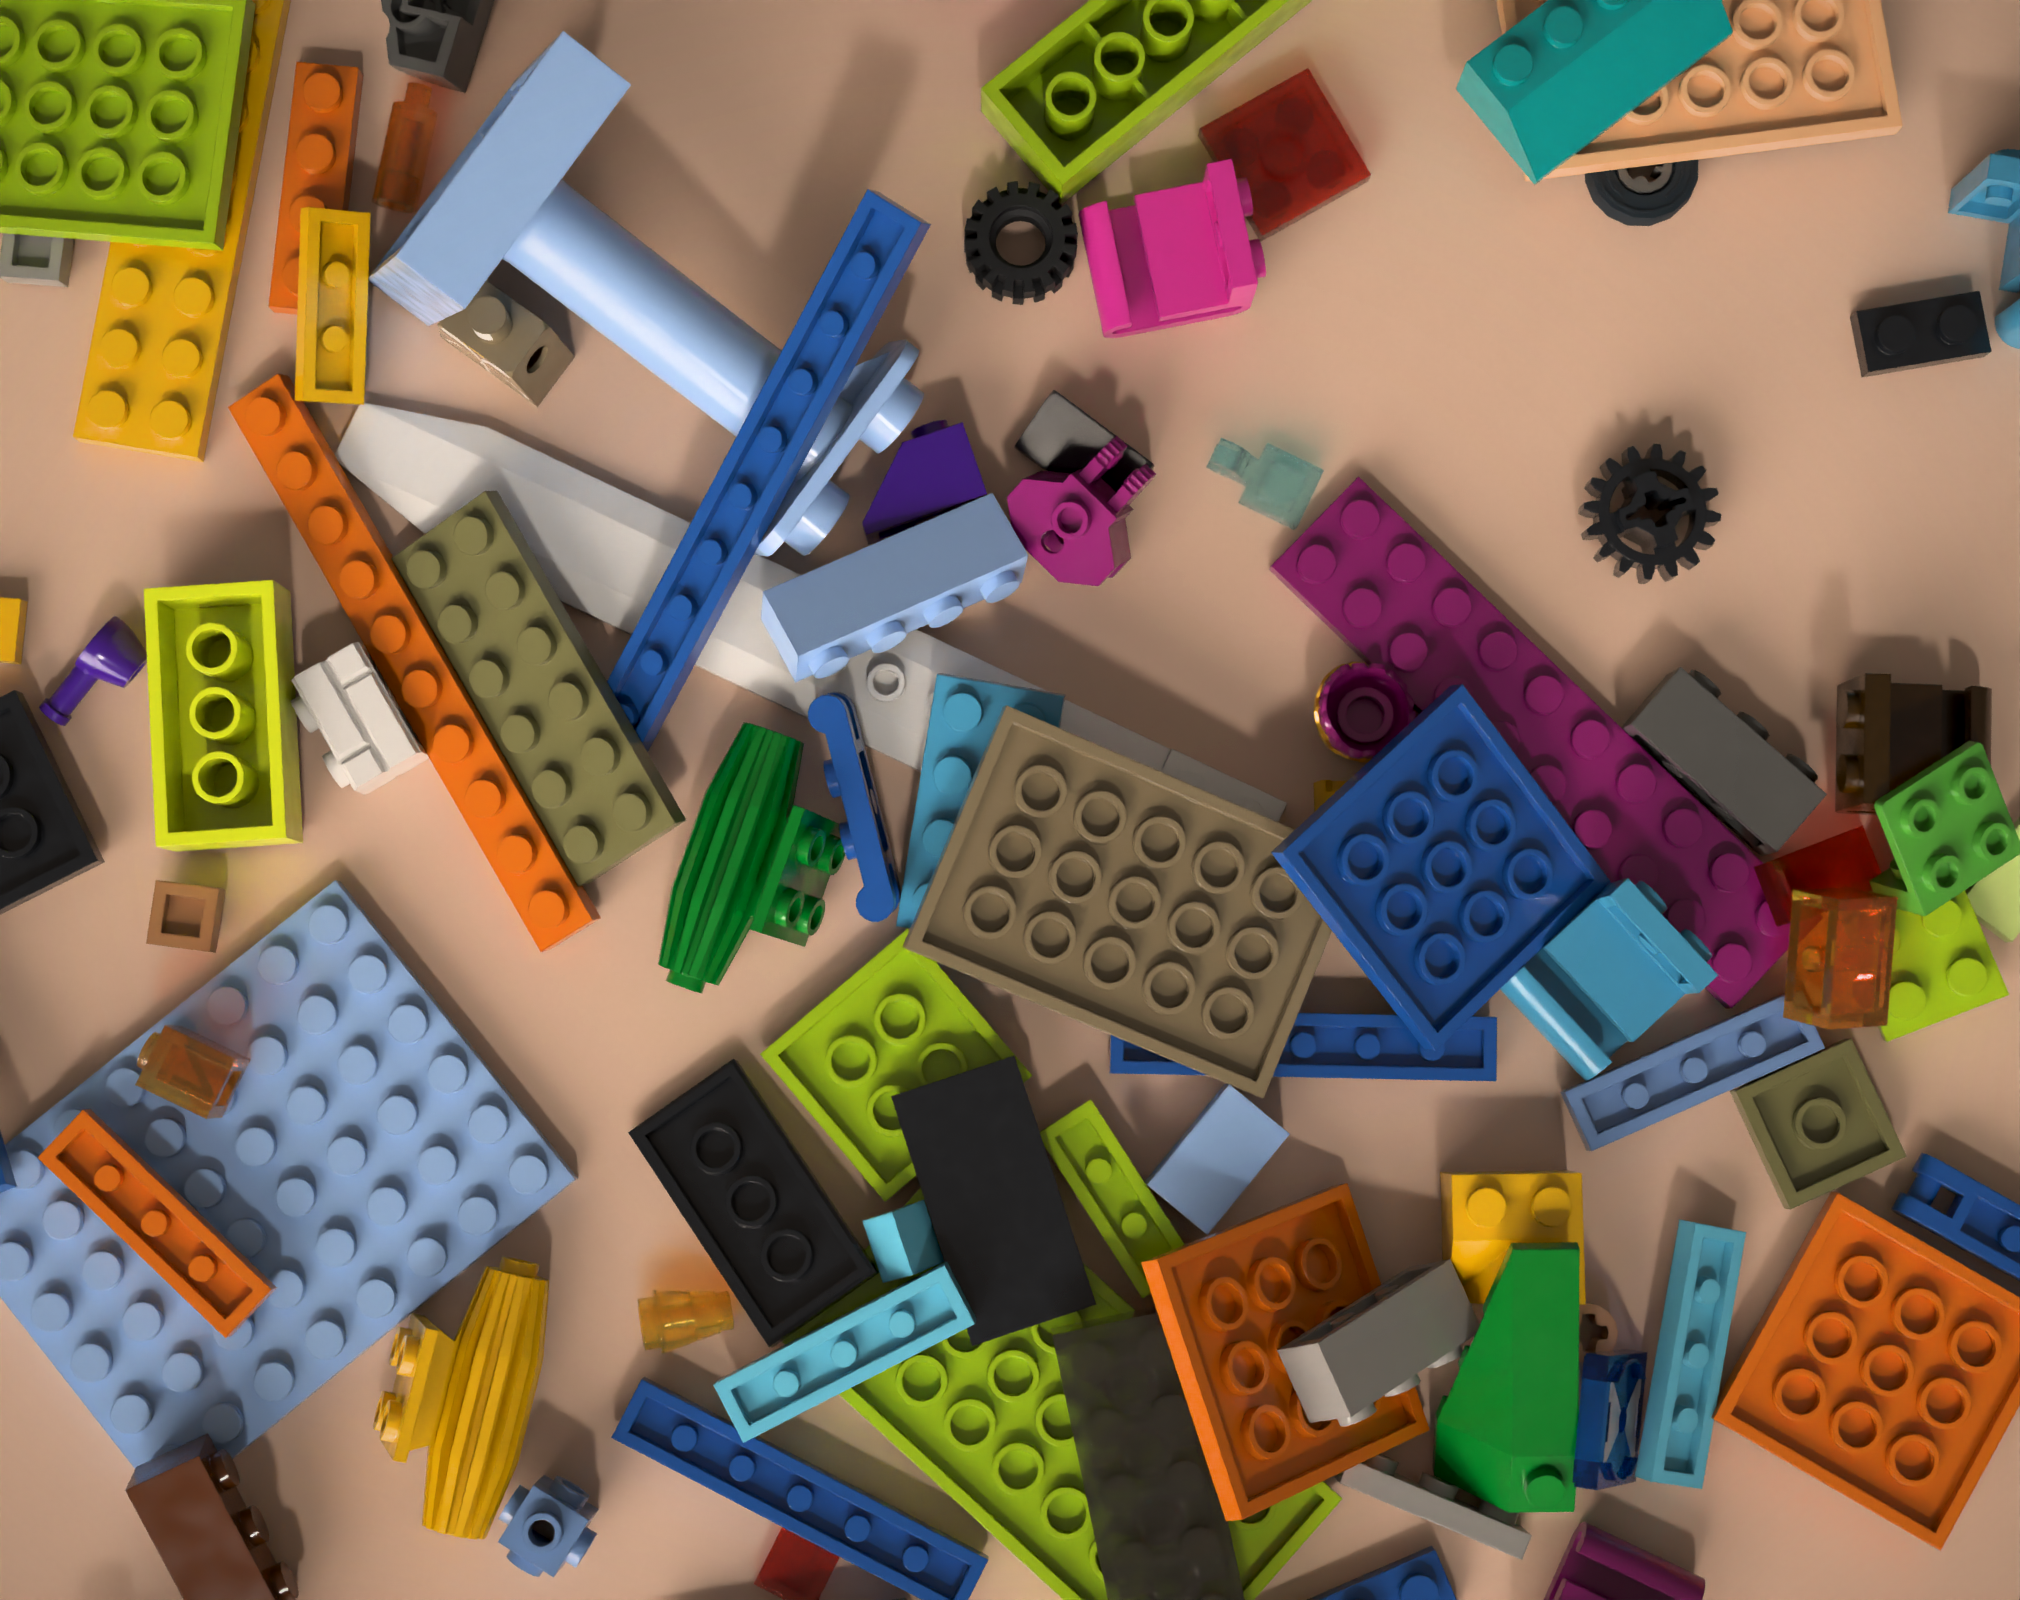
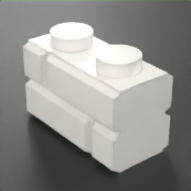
(357, 719)

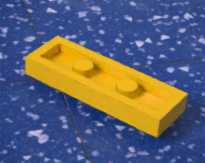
(332, 306)

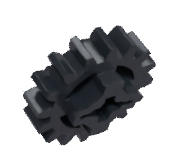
(1656, 538)

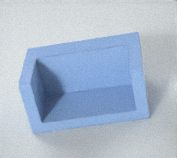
(1216, 1158)

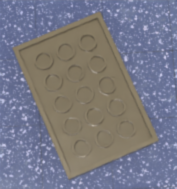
(1123, 903)

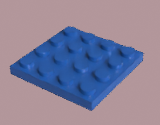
(1441, 867)

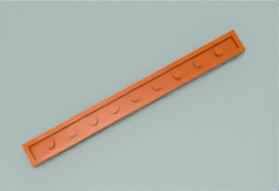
(412, 661)

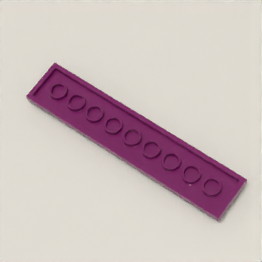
(1434, 629)

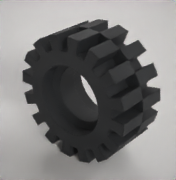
(1031, 207)

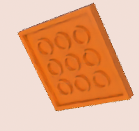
(1225, 1316)
(1880, 1371)

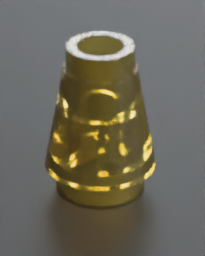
(682, 1317)

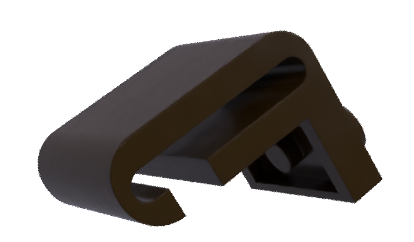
(1897, 731)

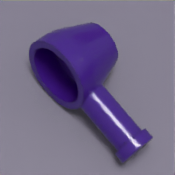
(110, 656)

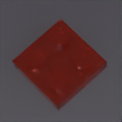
(1288, 152)

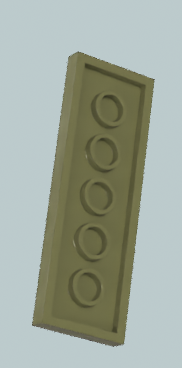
(538, 688)

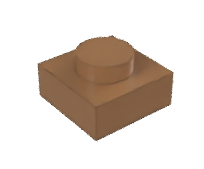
(185, 916)

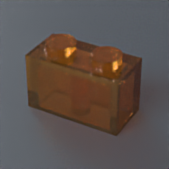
(1840, 957)

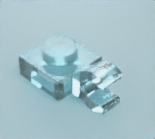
(1274, 484)

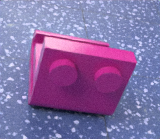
(1173, 255)

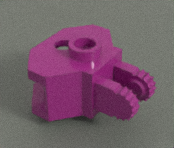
(1081, 512)

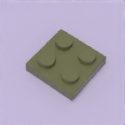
(1818, 1123)

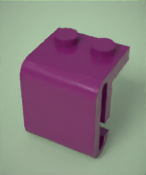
(1612, 1569)

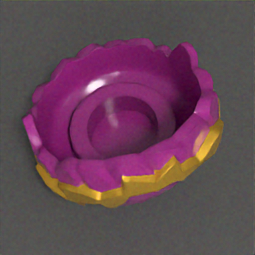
(1361, 709)

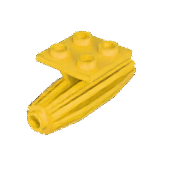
(468, 1397)

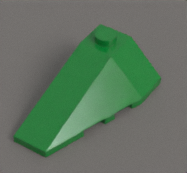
(1516, 1397)

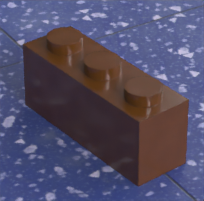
(204, 1527)

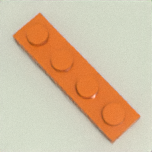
(316, 163)
(157, 1222)

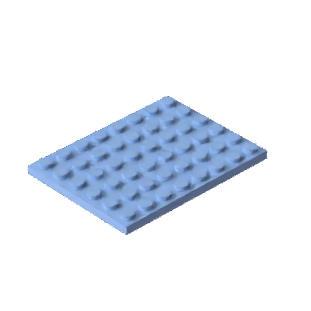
(347, 1169)

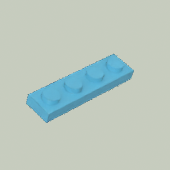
(845, 1352)
(1690, 1354)

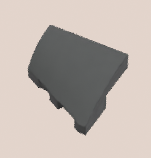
(436, 38)

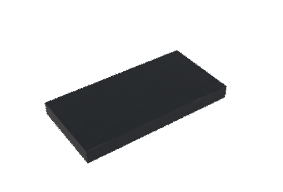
(994, 1199)
(753, 1203)

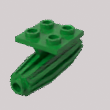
(748, 862)

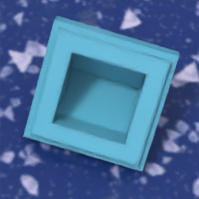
(903, 1241)

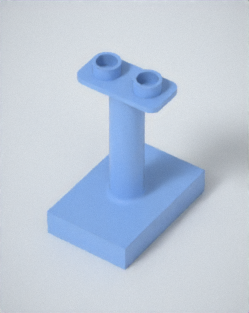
(513, 205)

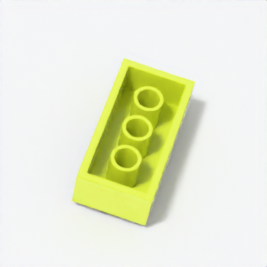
(222, 716)

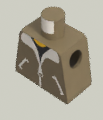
(503, 338)

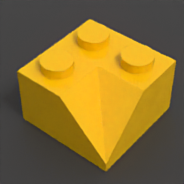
(1496, 1208)

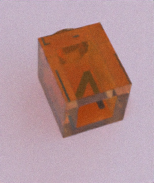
(190, 1070)

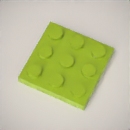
(875, 1038)

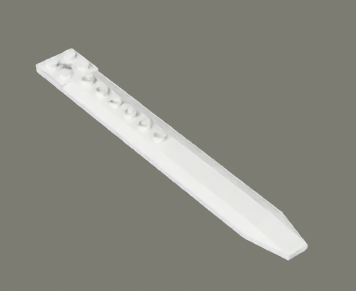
(612, 549)

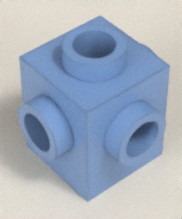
(568, 1512)

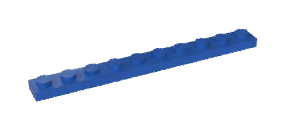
(765, 459)

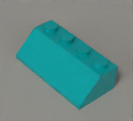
(1582, 69)

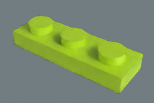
(1110, 1190)

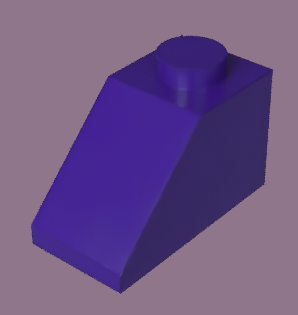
(925, 481)

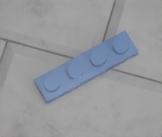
(1688, 1072)

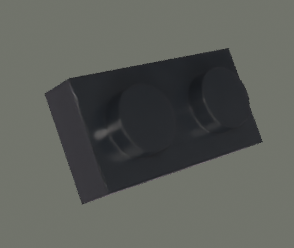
(1920, 334)

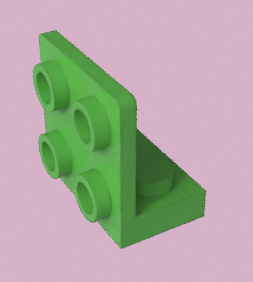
(1944, 831)

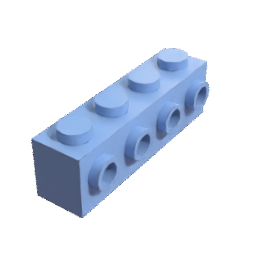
(894, 588)

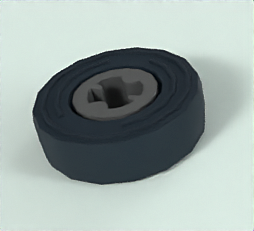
(1638, 201)

